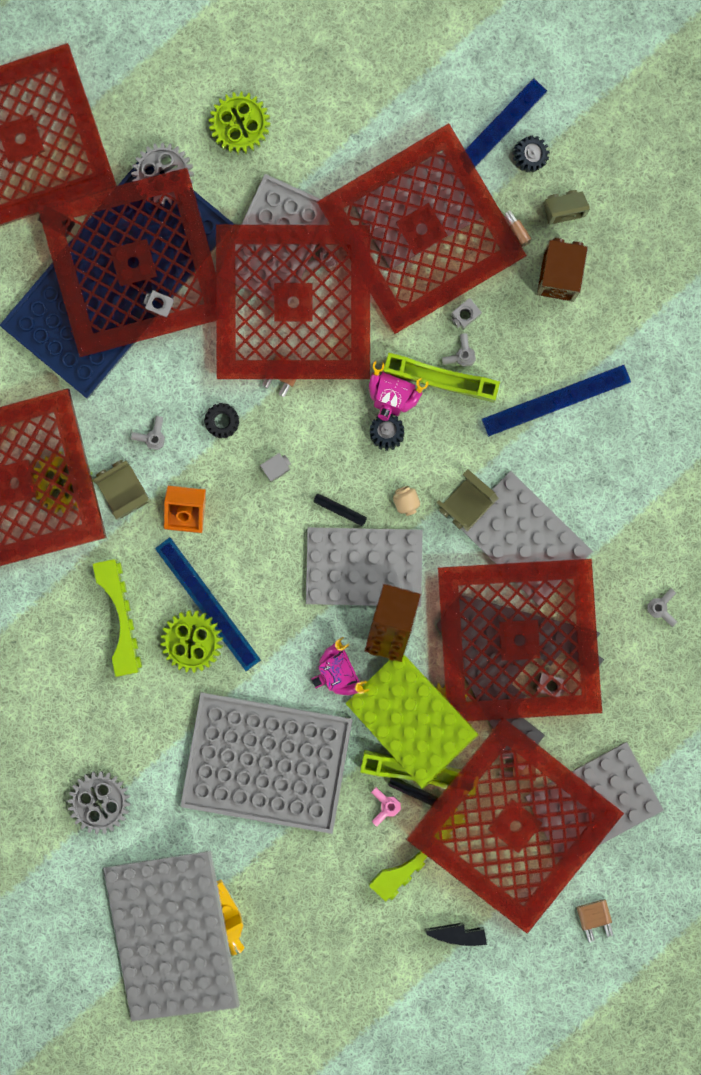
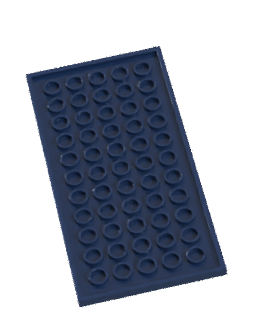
(41, 315)

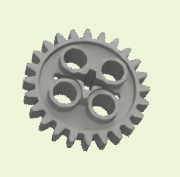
(154, 158)
(115, 794)

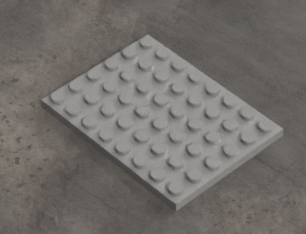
(266, 763)
(171, 936)

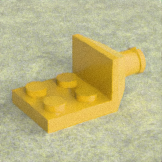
(232, 919)

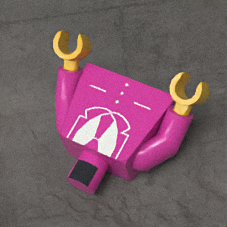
(393, 394)

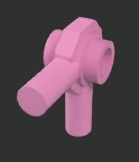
(389, 805)

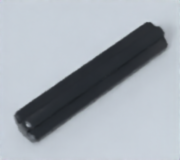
(340, 509)
(412, 791)

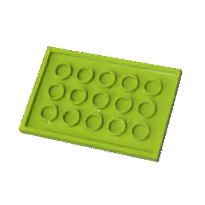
(412, 720)

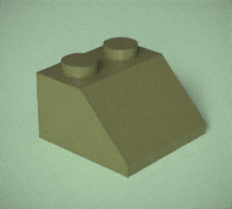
(566, 207)

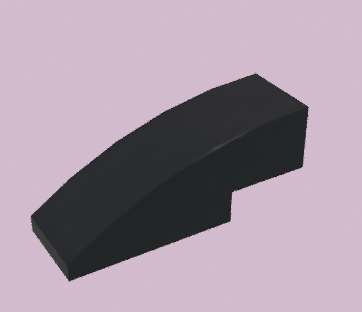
(458, 935)

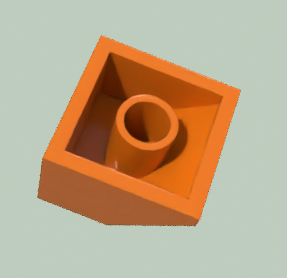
(184, 509)

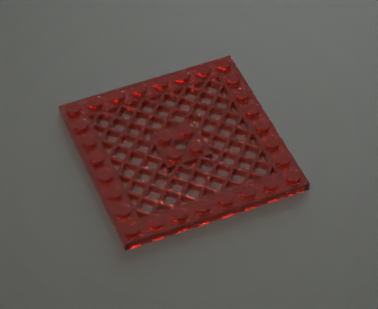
(102, 175)
(105, 199)
(226, 240)
(510, 249)
(79, 474)
(582, 574)
(445, 806)

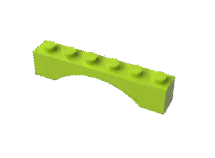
(440, 378)
(125, 657)
(387, 766)
(389, 880)

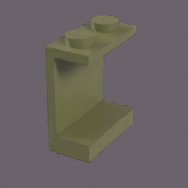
(121, 489)
(468, 502)

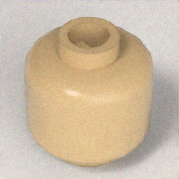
(406, 500)

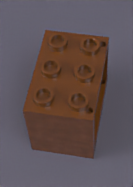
(562, 270)
(392, 622)

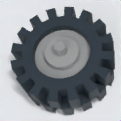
(531, 154)
(387, 433)

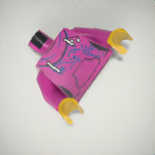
(338, 672)

